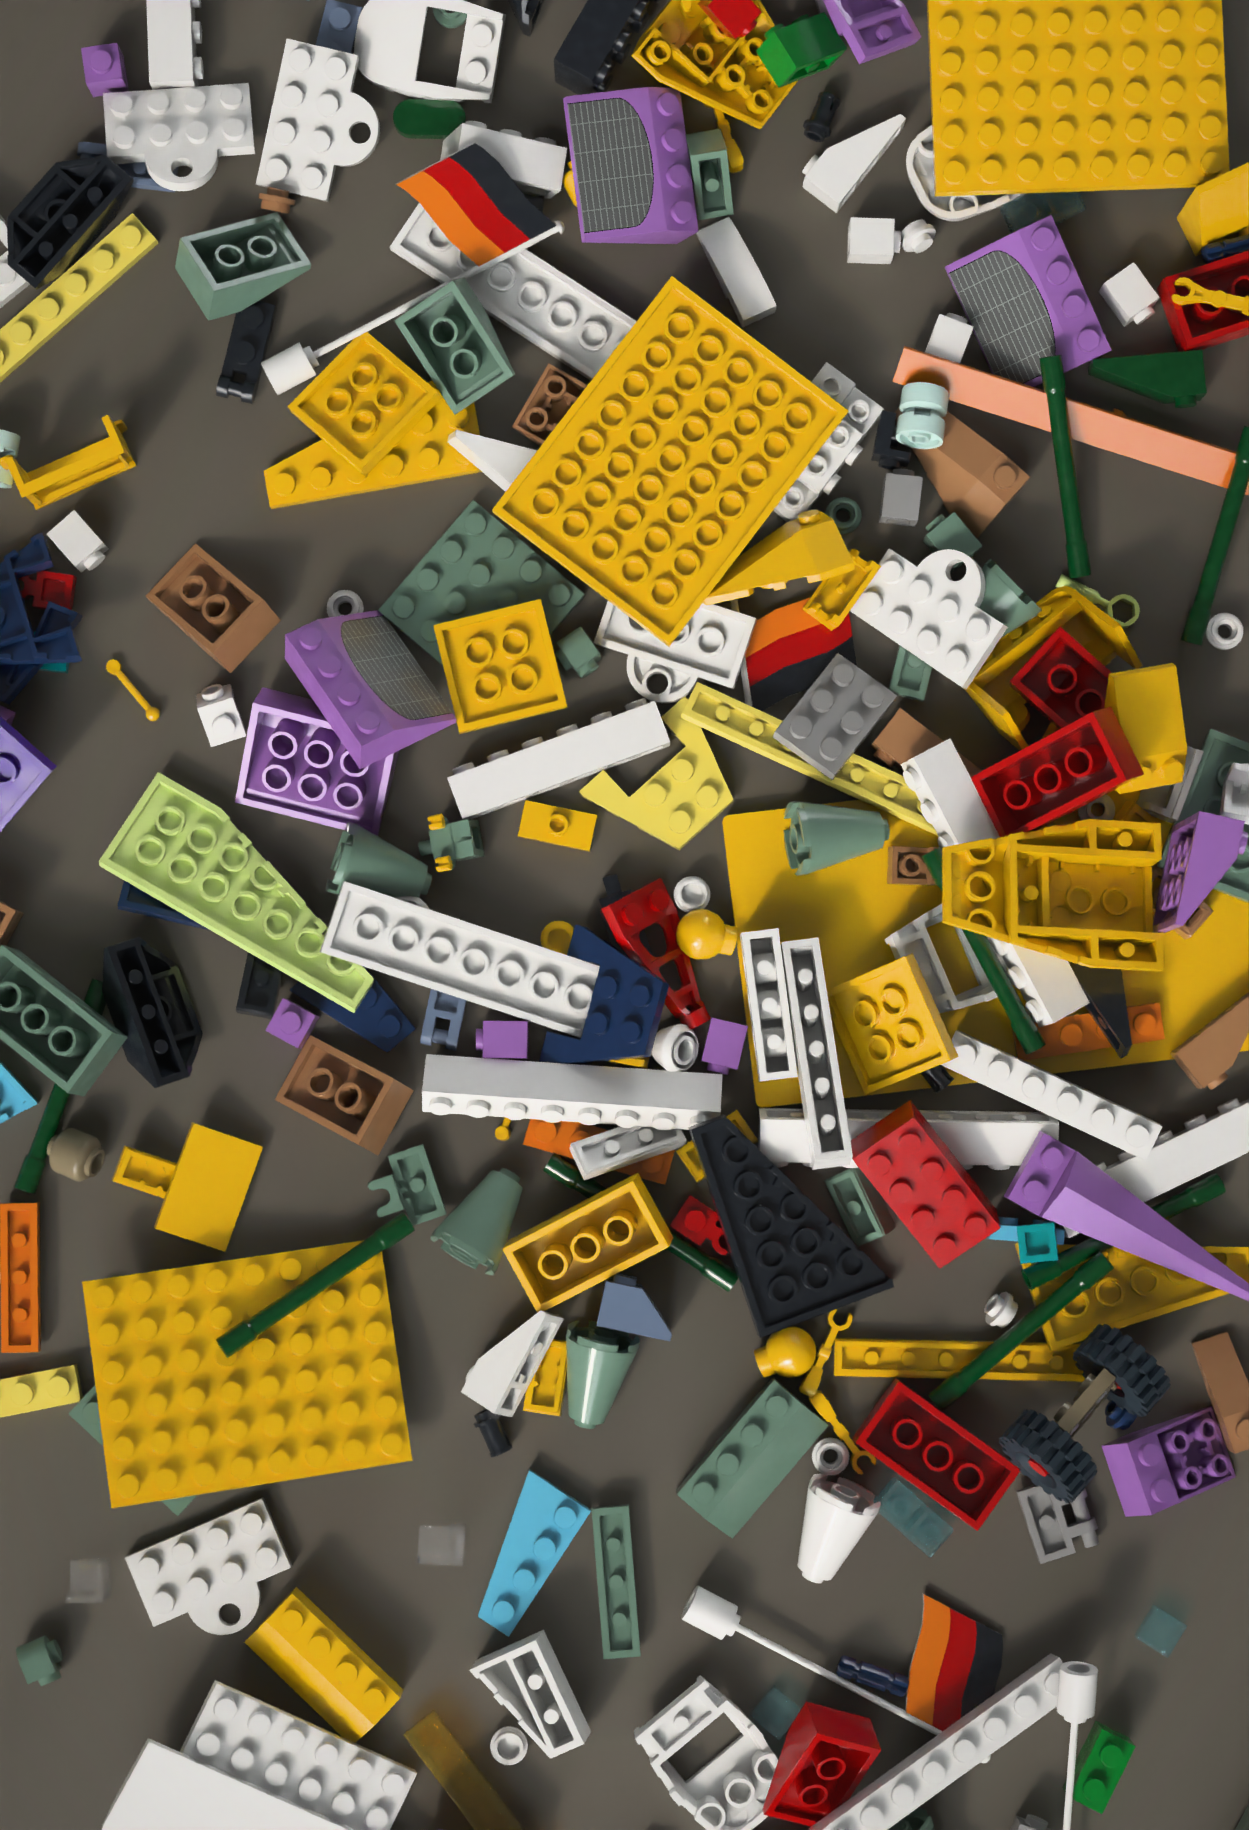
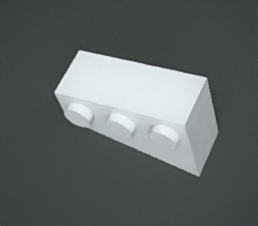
(532, 164)
(536, 1692)

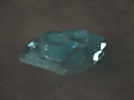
(1041, 205)
(913, 1517)

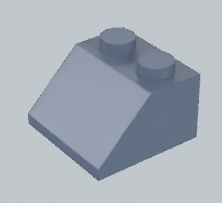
(630, 1309)

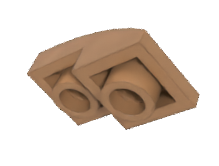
(908, 867)

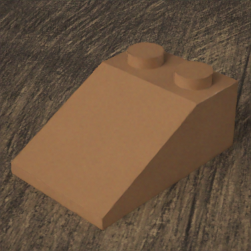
(213, 608)
(344, 1095)

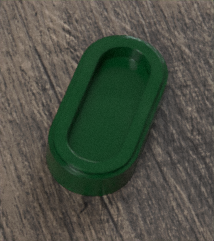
(427, 118)

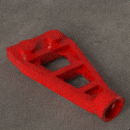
(639, 910)

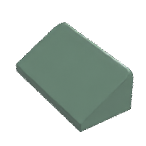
(859, 1206)

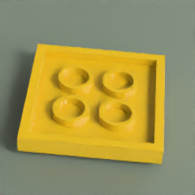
(364, 402)
(500, 666)
(890, 1024)

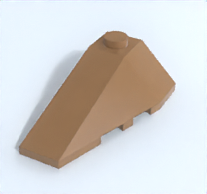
(970, 475)

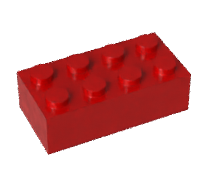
(1202, 324)
(1058, 774)
(924, 1184)
(936, 1454)

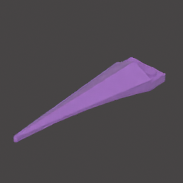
(873, 26)
(1082, 1197)

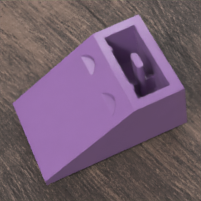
(1168, 1462)

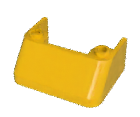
(1060, 608)

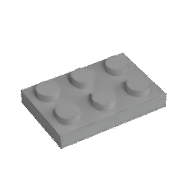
(834, 716)

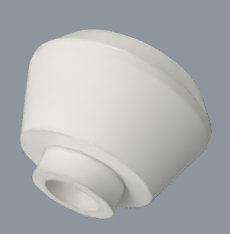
(675, 1048)

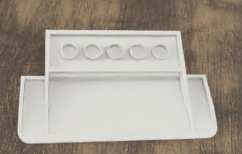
(258, 1772)

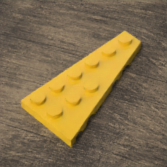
(417, 458)
(1129, 1293)

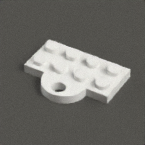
(314, 121)
(179, 130)
(932, 613)
(706, 648)
(211, 1568)

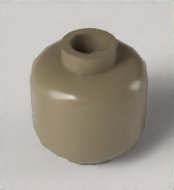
(75, 1154)

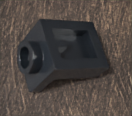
(885, 438)

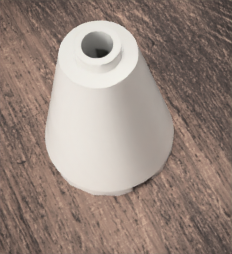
(833, 1525)

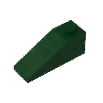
(1160, 377)

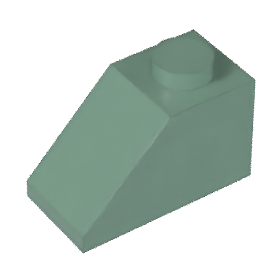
(710, 174)

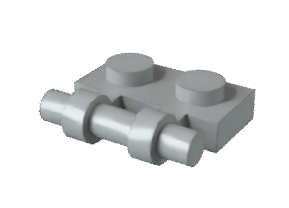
(1048, 1525)

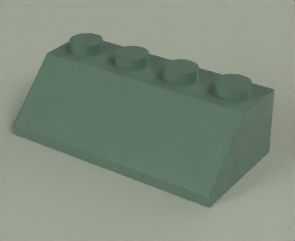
(751, 1458)

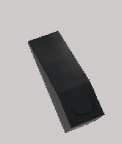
(1107, 1004)

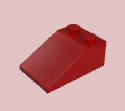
(1062, 680)
(820, 1764)

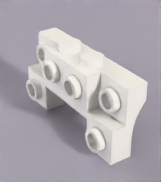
(839, 448)

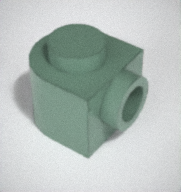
(578, 652)
(40, 1660)

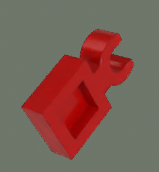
(51, 587)
(697, 1223)

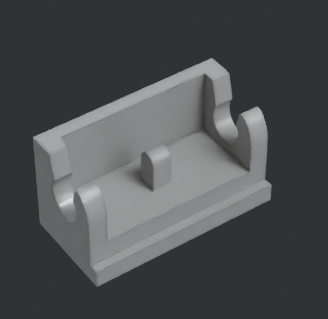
(1168, 800)

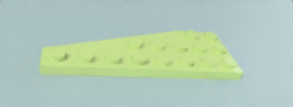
(210, 872)

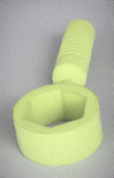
(1094, 597)

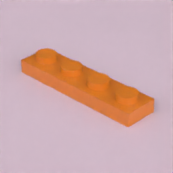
(1081, 1032)
(559, 1135)
(20, 1277)

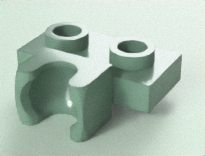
(411, 1187)

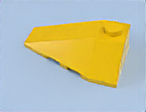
(795, 550)

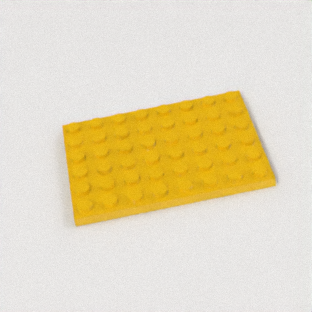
(1076, 95)
(670, 461)
(289, 1406)

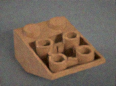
(548, 404)

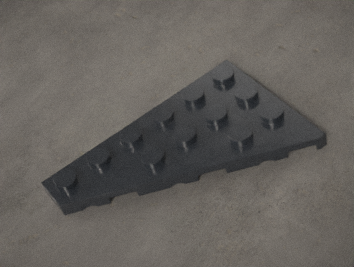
(780, 1242)

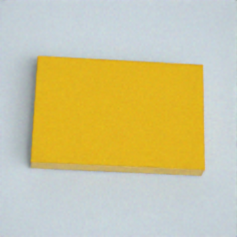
(208, 1187)

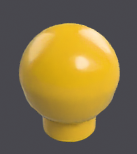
(704, 935)
(787, 1353)

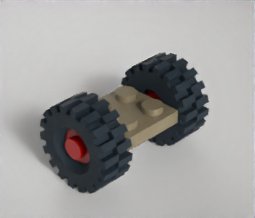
(1112, 1371)

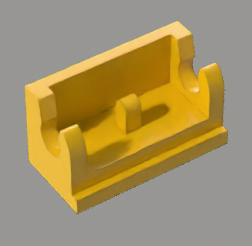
(839, 593)

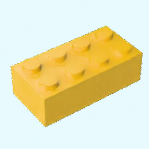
(588, 1243)

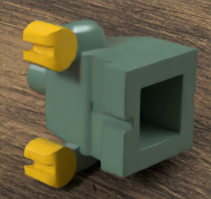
(452, 841)

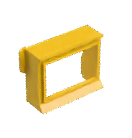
(75, 470)

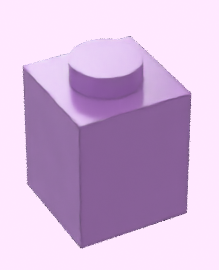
(104, 69)
(292, 1023)
(503, 1039)
(723, 1045)

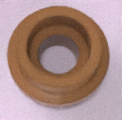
(276, 200)

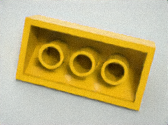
(324, 1666)

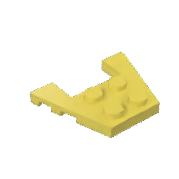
(678, 797)

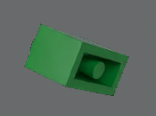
(800, 48)
(1100, 1766)

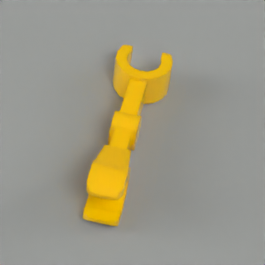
(735, 157)
(1216, 298)
(813, 1377)
(825, 1410)

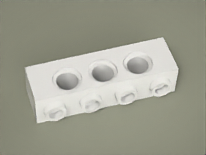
(768, 1005)

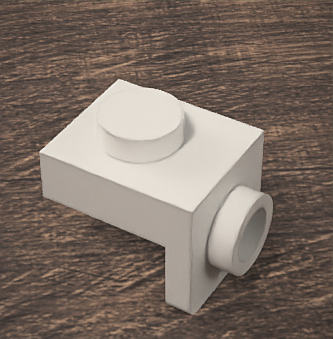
(220, 714)
(1236, 793)

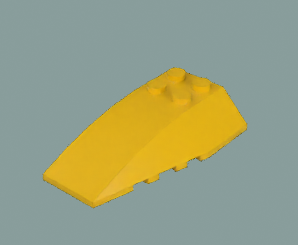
(1061, 892)

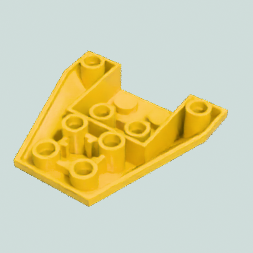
(705, 64)

